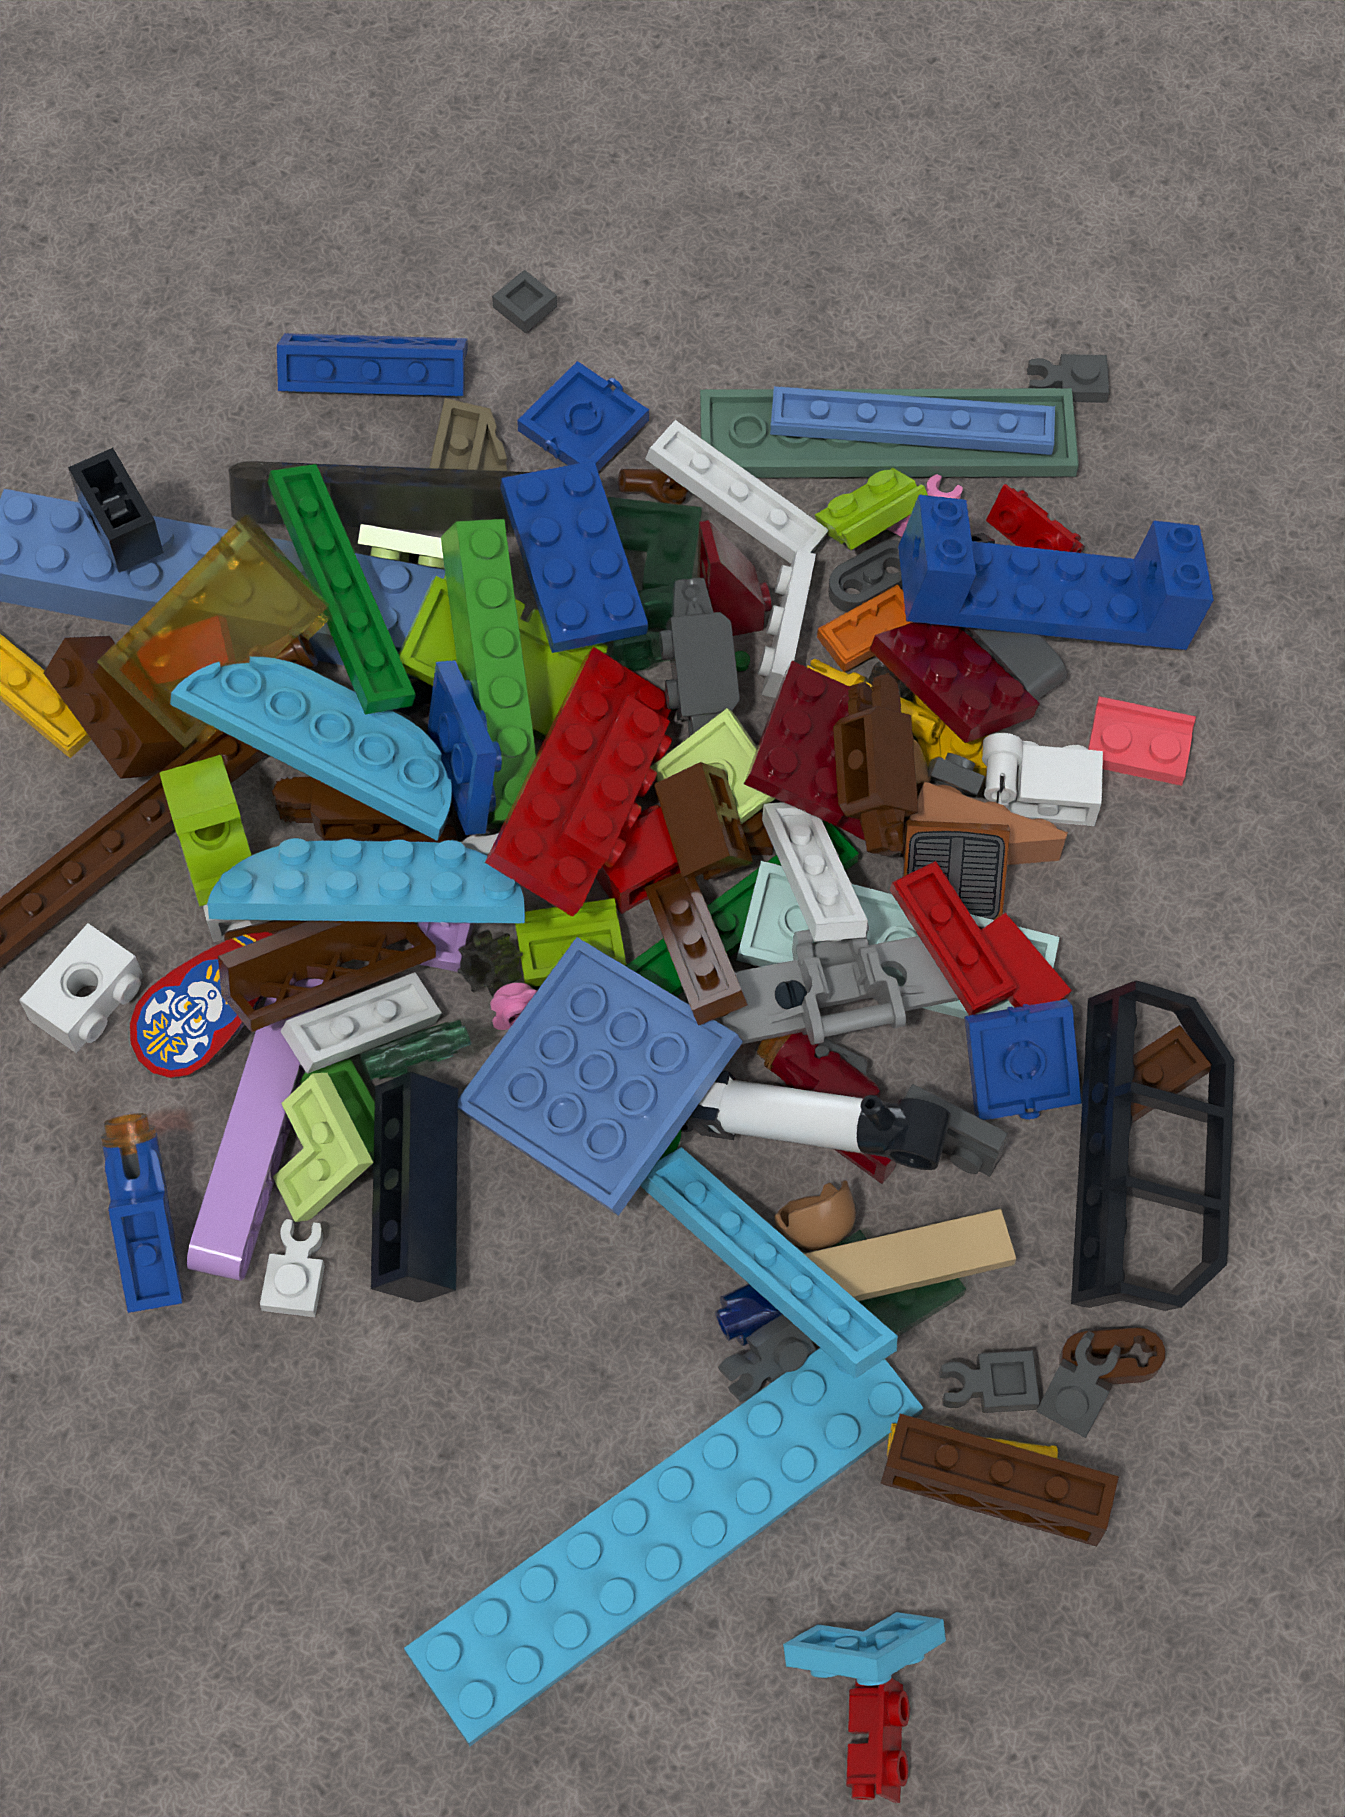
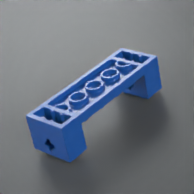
(1053, 592)

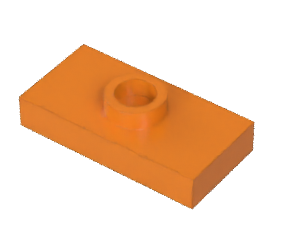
(852, 633)

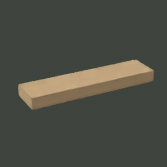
(919, 1256)

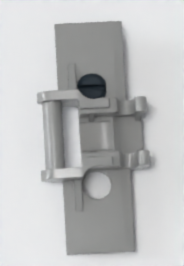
(828, 973)

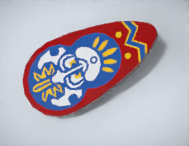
(183, 1017)

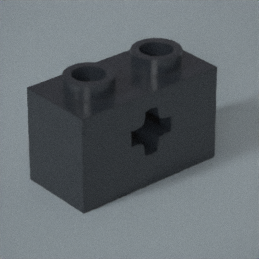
(116, 510)

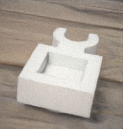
(294, 1279)

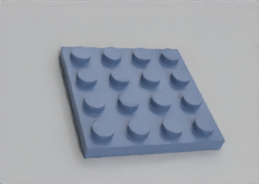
(598, 1075)

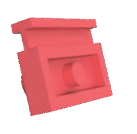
(1142, 740)

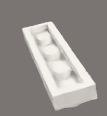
(735, 492)
(814, 873)

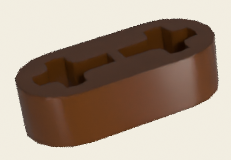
(1126, 1369)

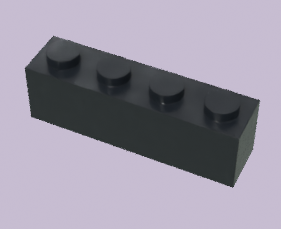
(414, 1188)

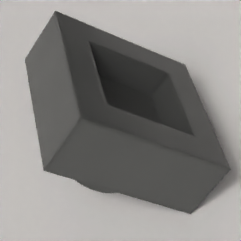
(524, 301)
(955, 772)

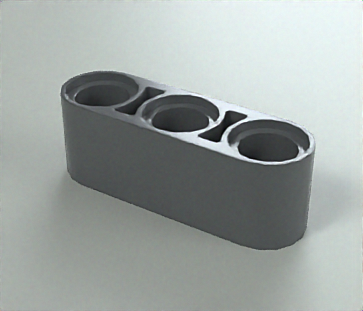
(1024, 657)

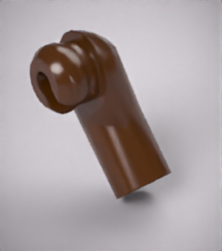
(652, 483)

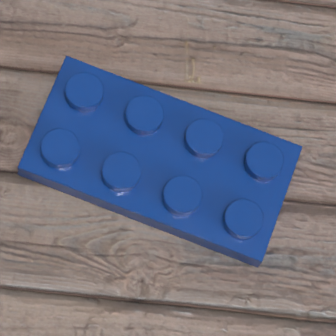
(573, 556)

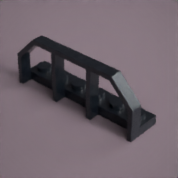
(1104, 1148)

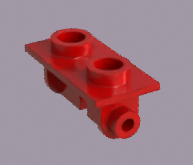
(1028, 524)
(881, 1761)

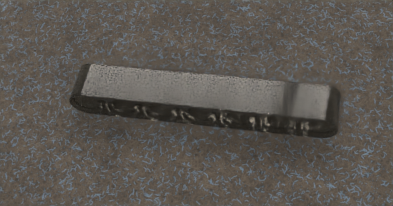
(381, 495)

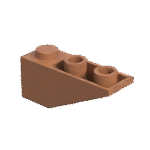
(1028, 841)

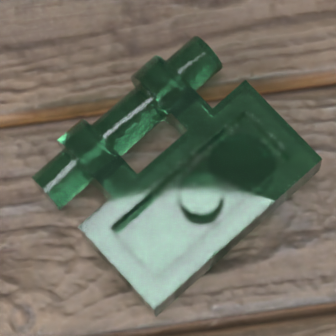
(428, 1044)

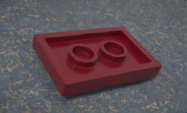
(954, 678)
(797, 744)

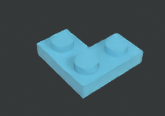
(867, 1654)

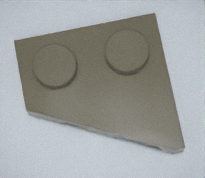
(467, 439)

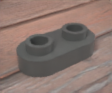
(866, 575)

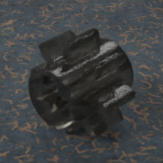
(489, 962)

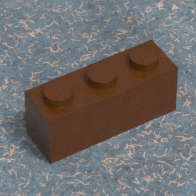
(111, 717)

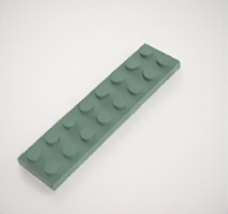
(740, 426)

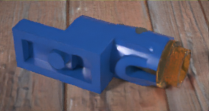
(140, 1213)

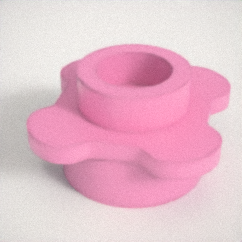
(509, 1003)

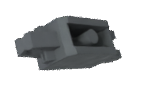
(699, 655)

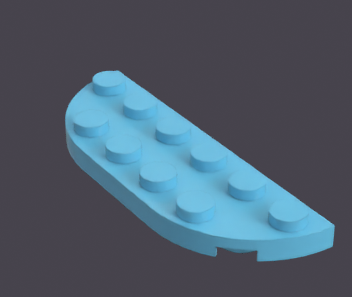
(325, 735)
(367, 884)

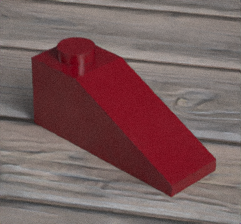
(731, 581)

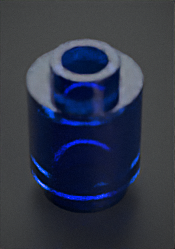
(744, 1313)

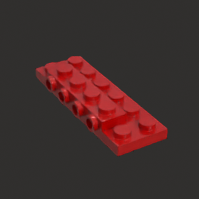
(584, 784)

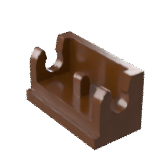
(703, 822)

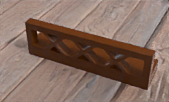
(316, 952)
(999, 1479)

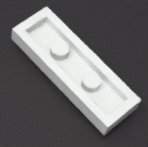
(786, 620)
(360, 1022)

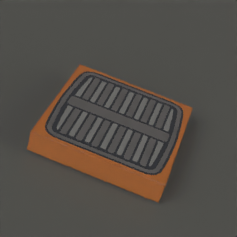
(969, 856)

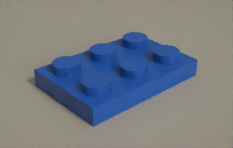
(465, 746)

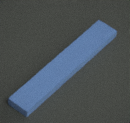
(913, 420)

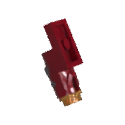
(825, 1070)

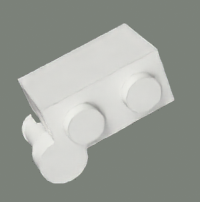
(1043, 780)

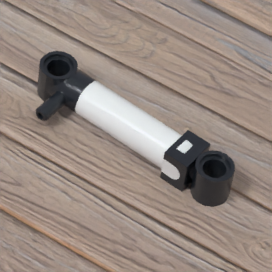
(904, 1132)

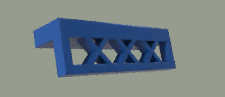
(371, 364)

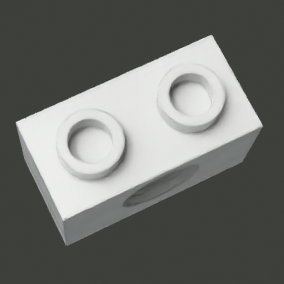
(86, 961)

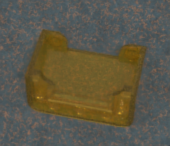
(227, 608)

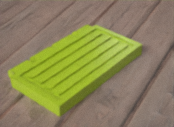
(546, 672)

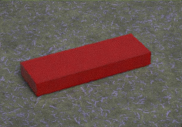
(953, 938)

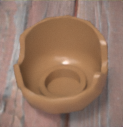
(818, 1220)

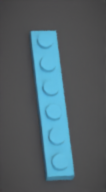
(770, 1263)

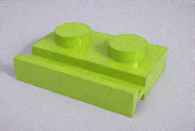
(871, 508)
(551, 932)

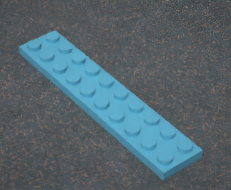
(654, 1539)

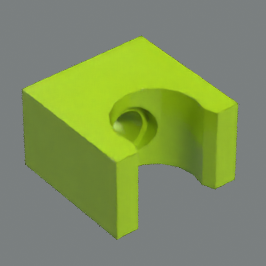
(205, 821)

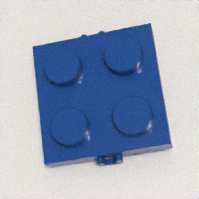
(583, 418)
(1023, 1060)

